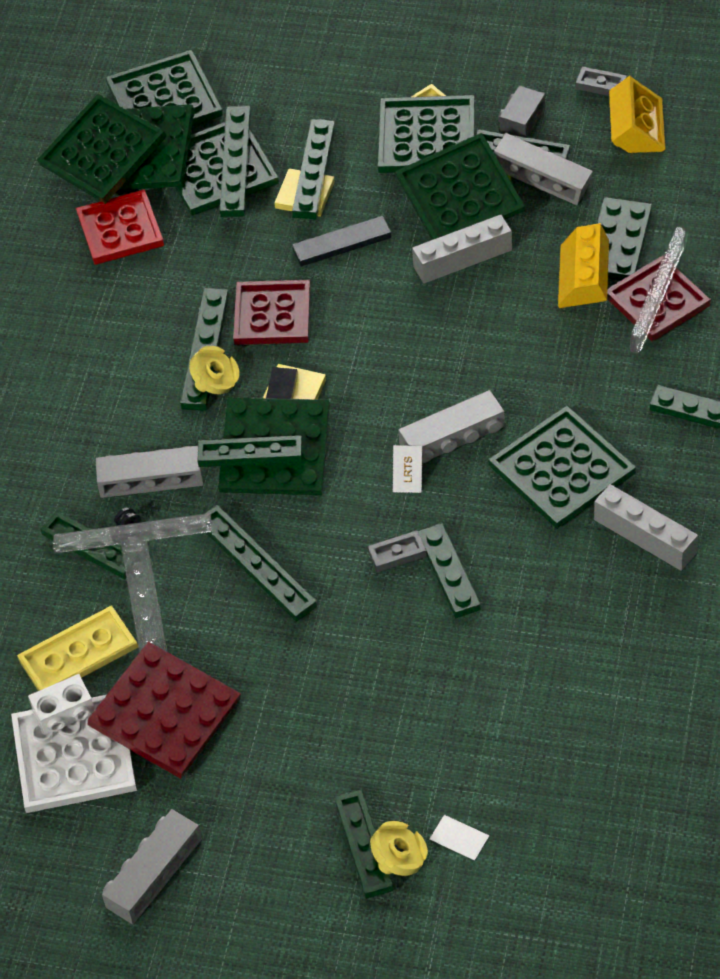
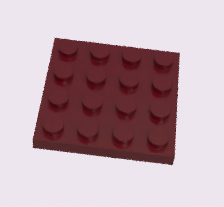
(164, 709)

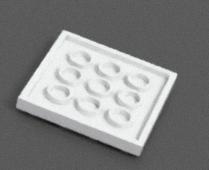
(69, 763)

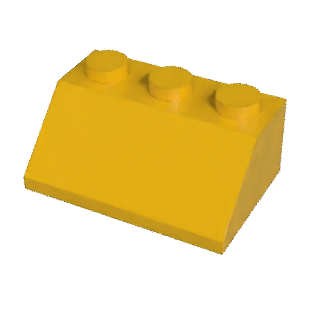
(636, 117)
(584, 267)

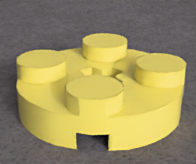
(205, 378)
(392, 860)

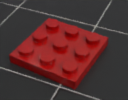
(119, 227)

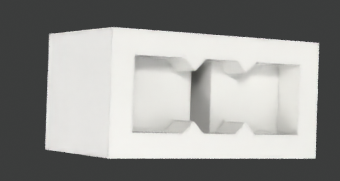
(59, 700)

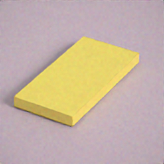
(78, 649)

